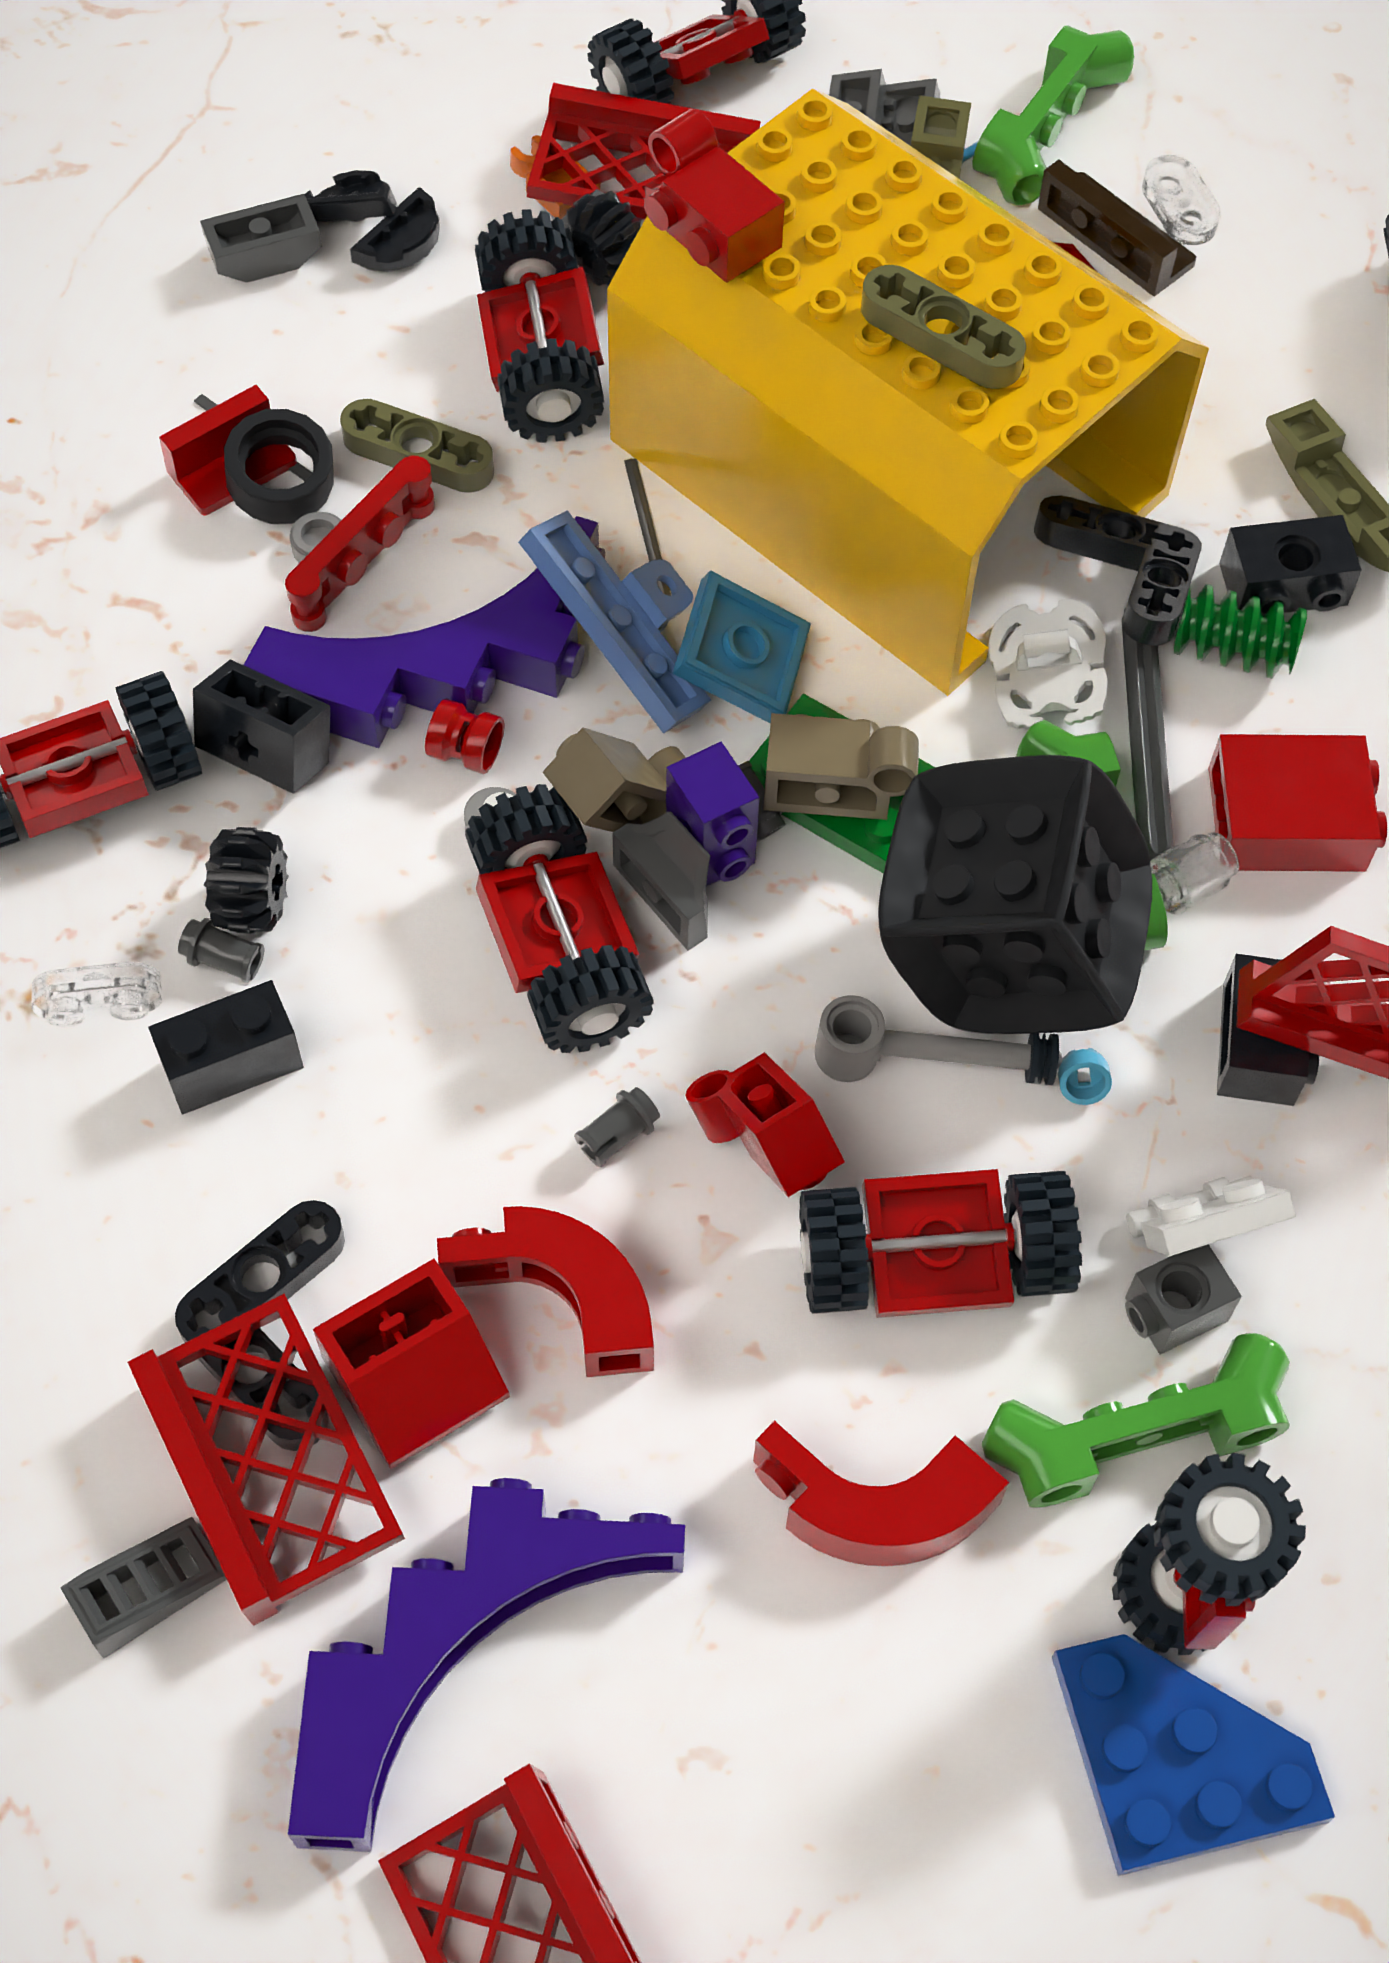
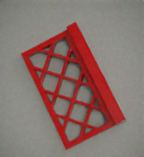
(614, 123)
(1304, 1010)
(210, 1485)
(559, 1864)

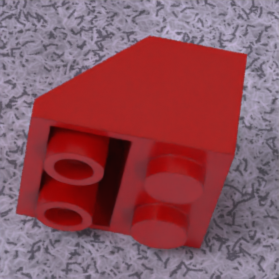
(411, 1363)

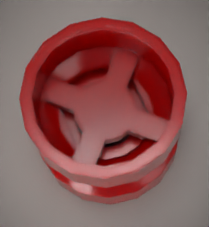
(464, 736)

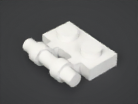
(1209, 1215)

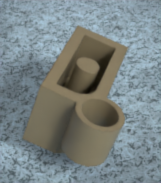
(837, 766)
(610, 779)

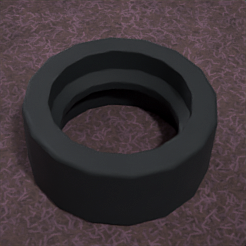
(278, 428)

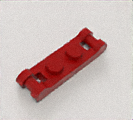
(358, 539)

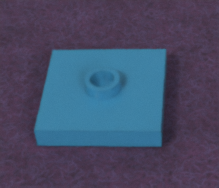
(742, 647)

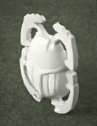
(1049, 663)

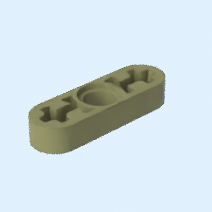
(895, 292)
(402, 426)

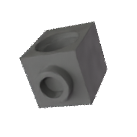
(1197, 1277)

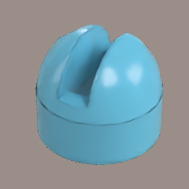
(1084, 1092)

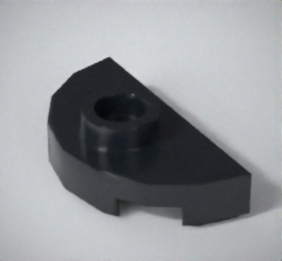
(353, 198)
(400, 238)

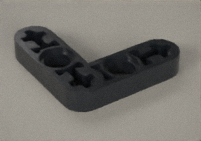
(1148, 546)
(225, 1293)

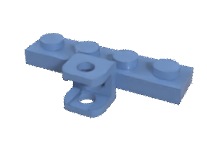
(620, 615)

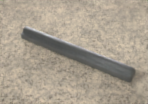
(1148, 744)

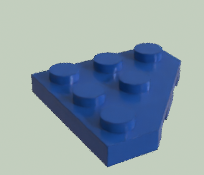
(1180, 1760)

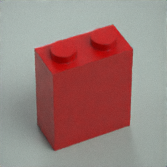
(1297, 801)

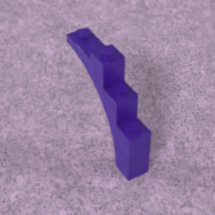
(517, 638)
(366, 1702)

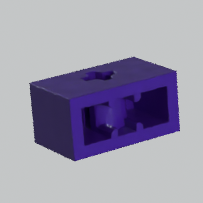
(717, 808)

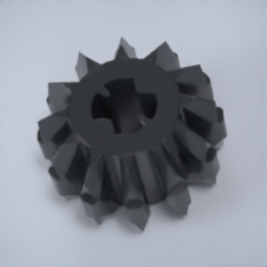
(601, 233)
(246, 880)

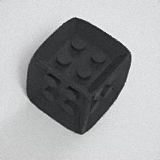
(1017, 895)

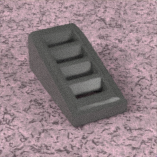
(110, 1574)

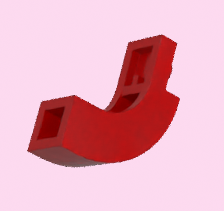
(572, 1263)
(879, 1523)

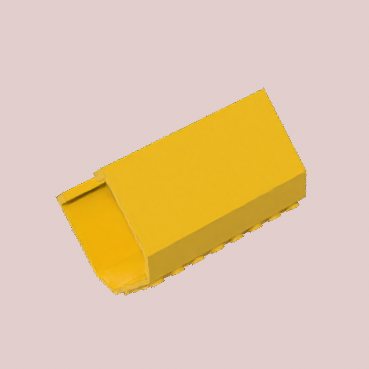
(848, 447)

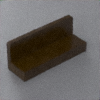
(1112, 228)

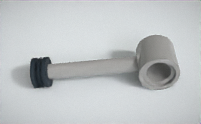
(865, 1020)

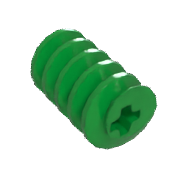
(1240, 631)

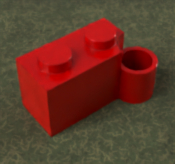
(710, 199)
(771, 1117)

